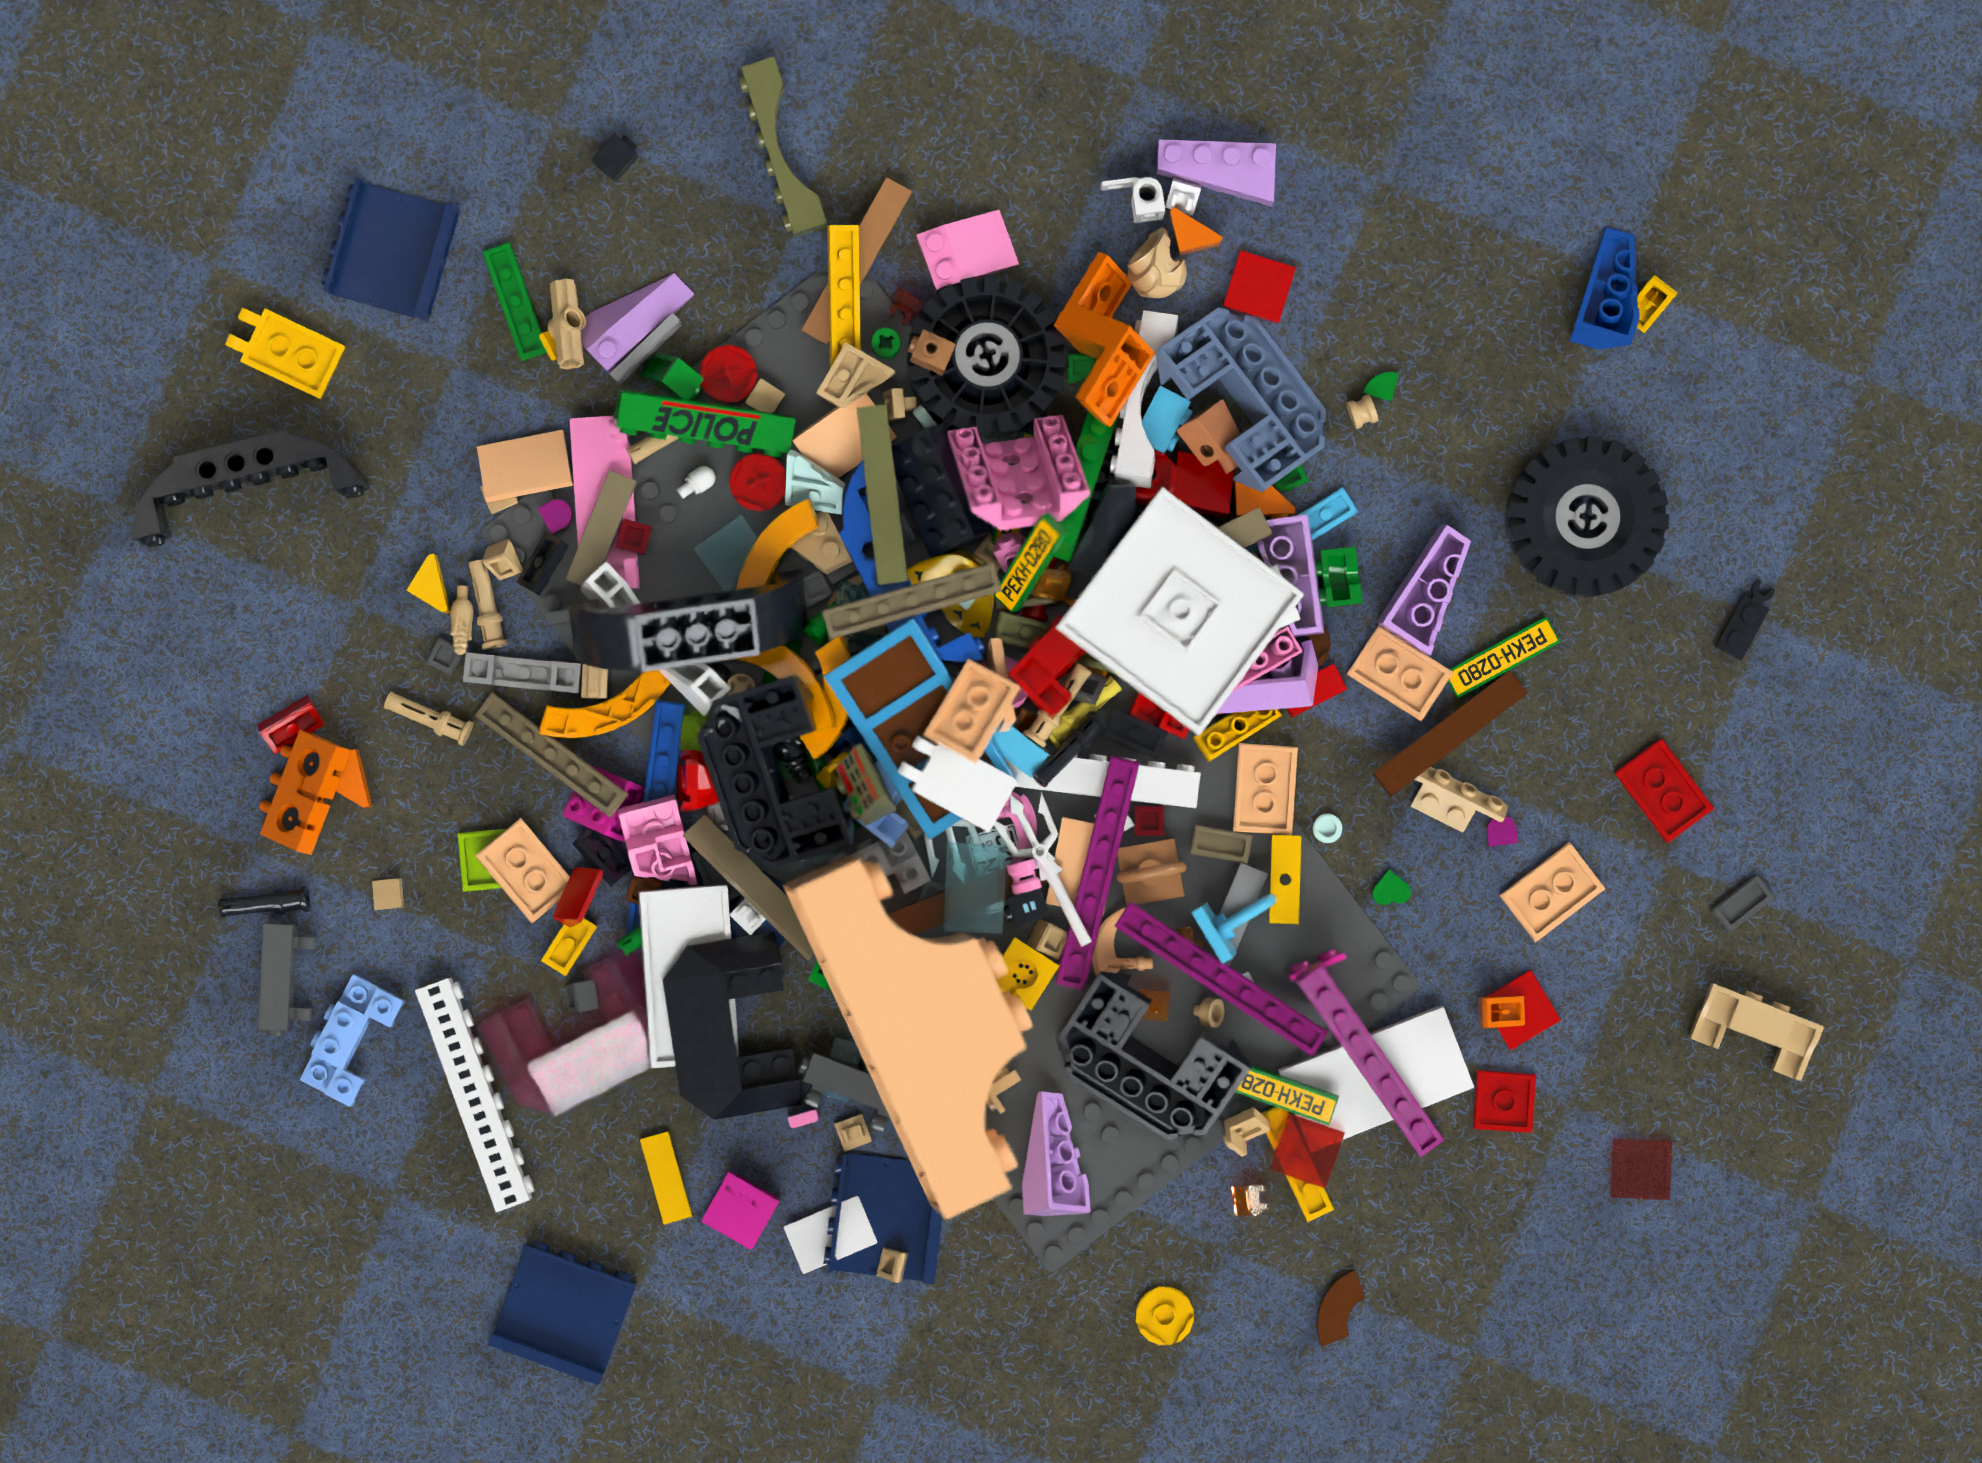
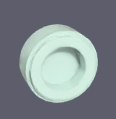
(923, 417)
(1327, 828)

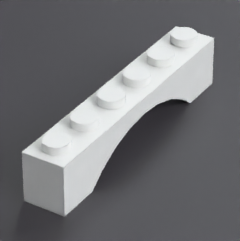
(1135, 453)
(695, 682)

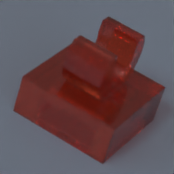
(907, 303)

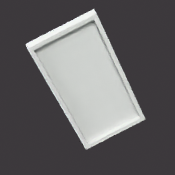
(668, 924)
(1418, 1049)

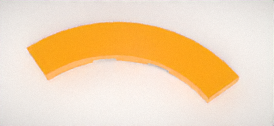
(774, 541)
(784, 663)
(607, 714)

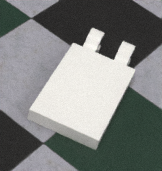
(957, 784)

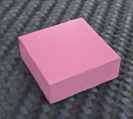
(803, 1118)

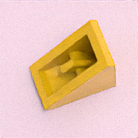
(1652, 301)
(429, 584)

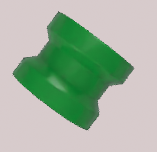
(889, 347)

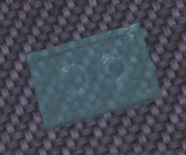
(974, 888)

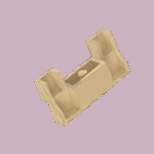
(1770, 1024)

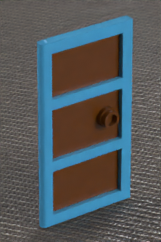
(891, 699)

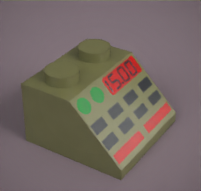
(864, 786)

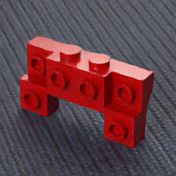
(1042, 668)

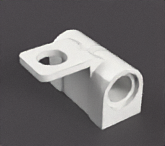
(1142, 210)

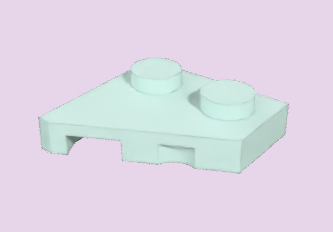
(812, 482)

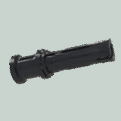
(1079, 740)
(279, 902)

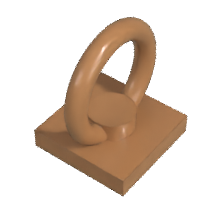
(1150, 872)

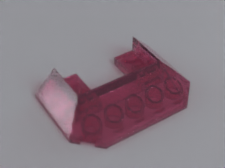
(587, 1066)

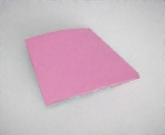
(656, 840)

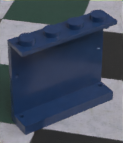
(390, 250)
(895, 1211)
(563, 1312)

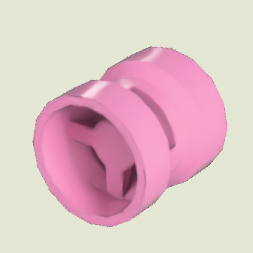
(1023, 869)

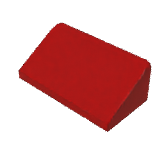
(285, 725)
(577, 895)

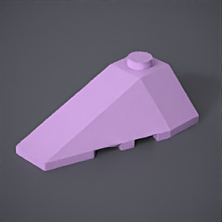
(625, 323)
(1051, 1172)

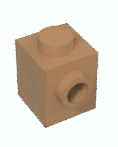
(931, 352)

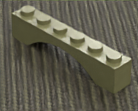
(765, 90)

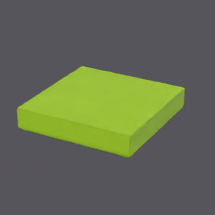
(473, 873)

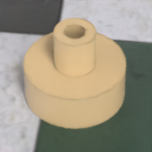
(1210, 1012)

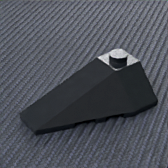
(1110, 523)

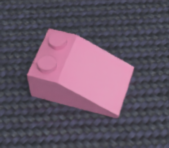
(967, 249)

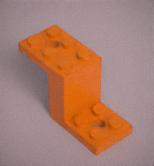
(1115, 345)

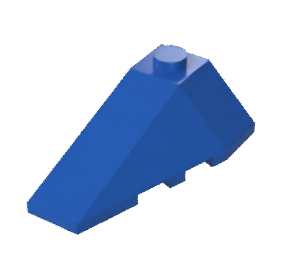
(1610, 300)

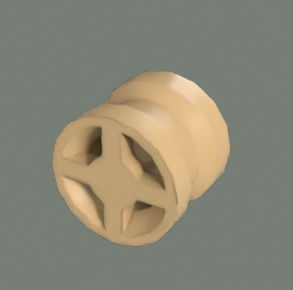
(1362, 411)
(740, 683)

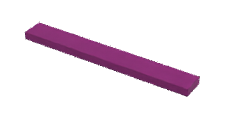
(1098, 869)
(1221, 979)
(1369, 1058)

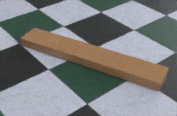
(872, 236)

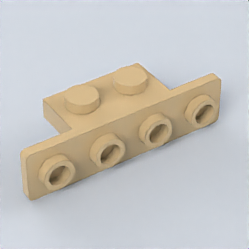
(1453, 800)

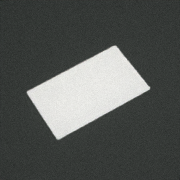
(810, 1234)

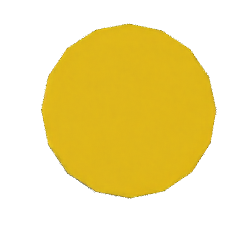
(1162, 1306)

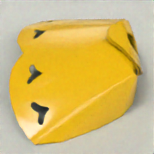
(947, 564)

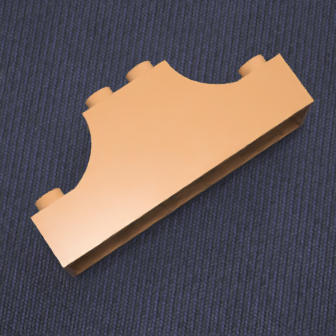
(923, 1024)

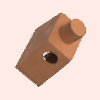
(1209, 434)

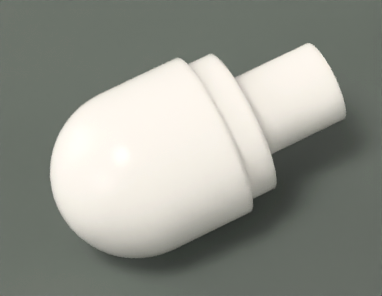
(697, 481)

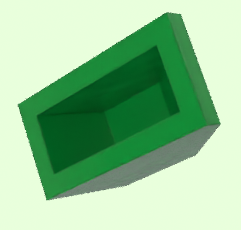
(672, 376)

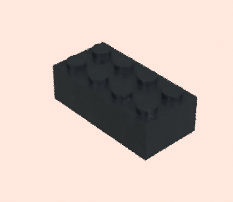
(936, 491)

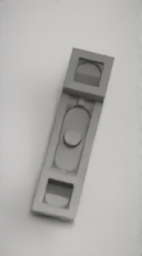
(522, 673)

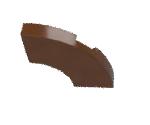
(1336, 1306)

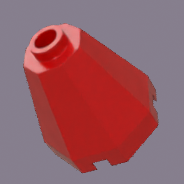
(694, 782)

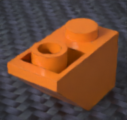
(1269, 501)

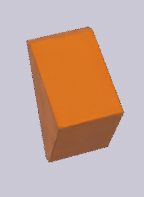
(1191, 234)
(353, 781)
(1501, 1011)

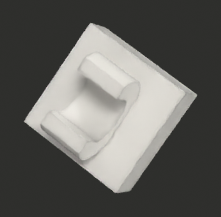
(1183, 196)
(747, 917)

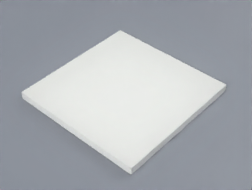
(1180, 611)

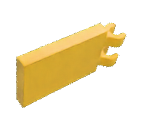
(288, 351)

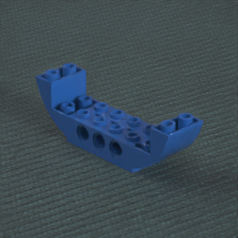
(856, 537)

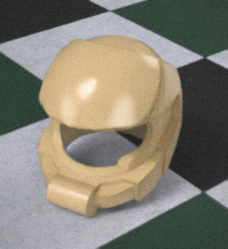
(1153, 270)

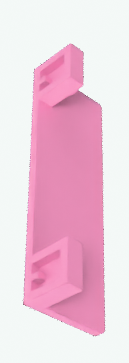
(596, 450)

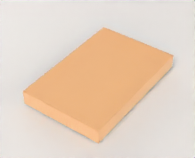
(835, 439)
(524, 466)
(1400, 673)
(972, 711)
(1265, 789)
(1071, 856)
(525, 870)
(1552, 892)

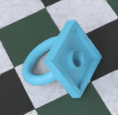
(1220, 929)

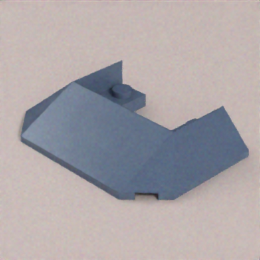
(1262, 383)

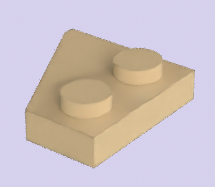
(852, 377)
(823, 546)

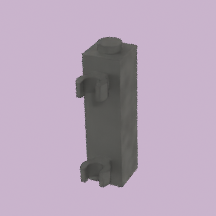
(277, 978)
(843, 1080)

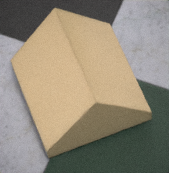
(892, 1264)

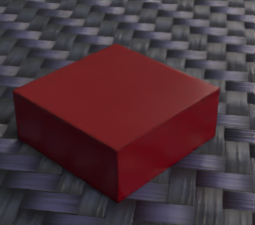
(633, 537)
(1148, 820)

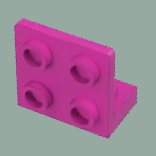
(588, 815)
(740, 1209)

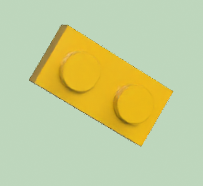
(568, 946)

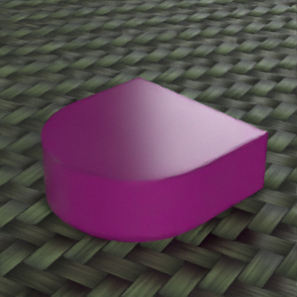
(556, 515)
(1501, 832)

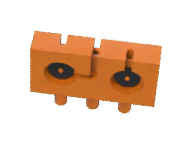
(298, 804)

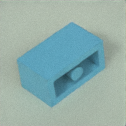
(1164, 417)

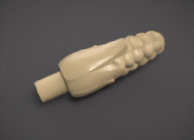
(461, 620)

